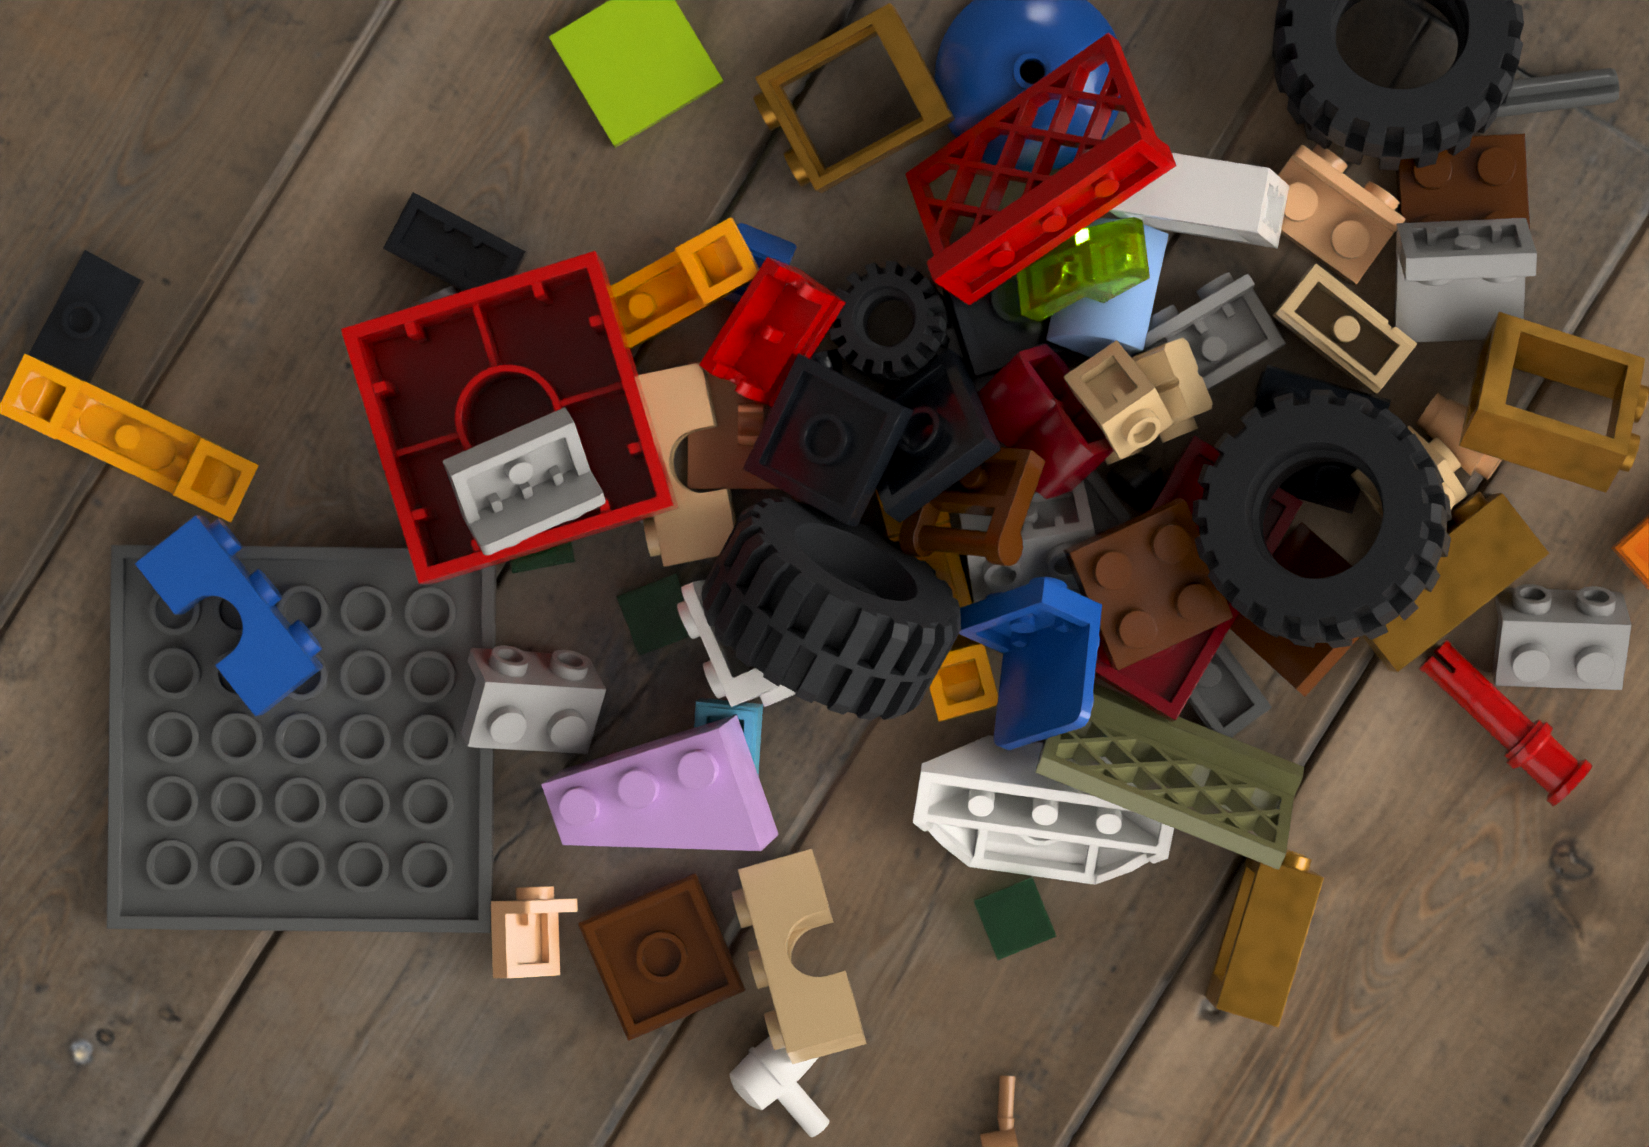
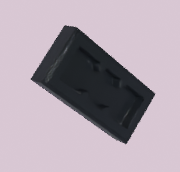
(451, 246)
(86, 317)

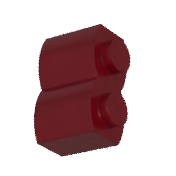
(1038, 412)

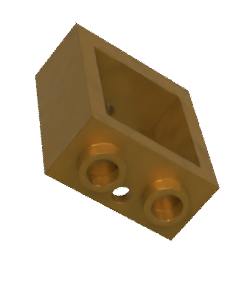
(779, 111)
(1541, 441)
(1264, 938)

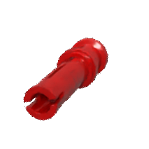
(1527, 743)

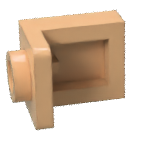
(527, 933)

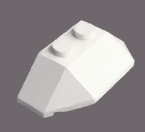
(1007, 818)

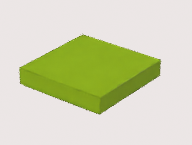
(635, 63)

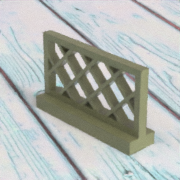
(1196, 762)

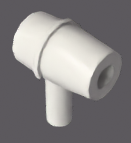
(771, 1076)

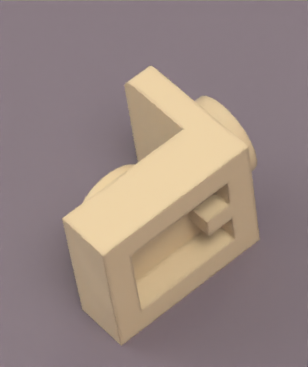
(1119, 399)

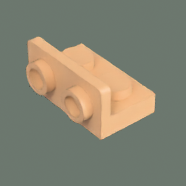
(1335, 215)

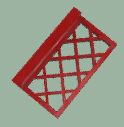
(1050, 206)

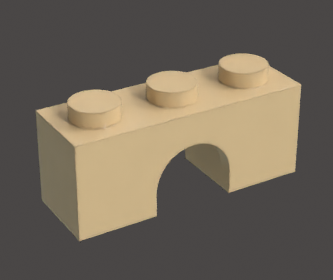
(699, 528)
(810, 1012)

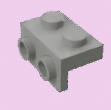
(1223, 329)
(523, 482)
(1561, 638)
(532, 700)

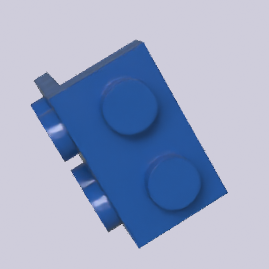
(1047, 658)

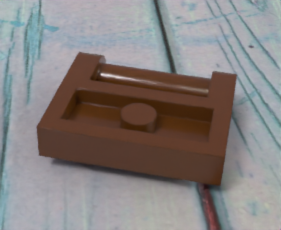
(997, 489)

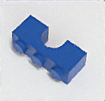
(272, 653)

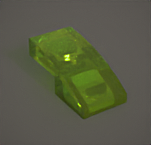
(1090, 264)

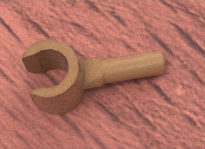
(1006, 1134)

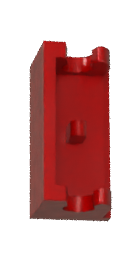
(771, 324)

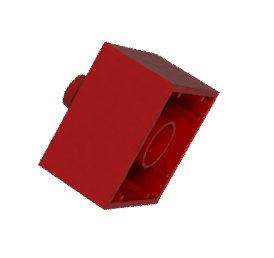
(489, 364)

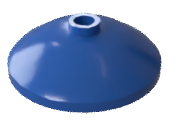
(983, 59)

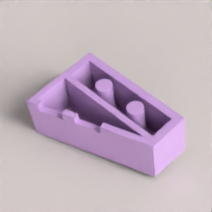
(667, 794)

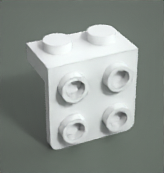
(724, 670)

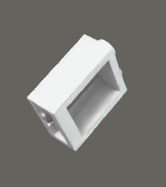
(1213, 201)

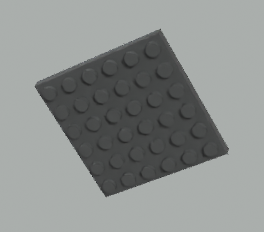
(335, 802)

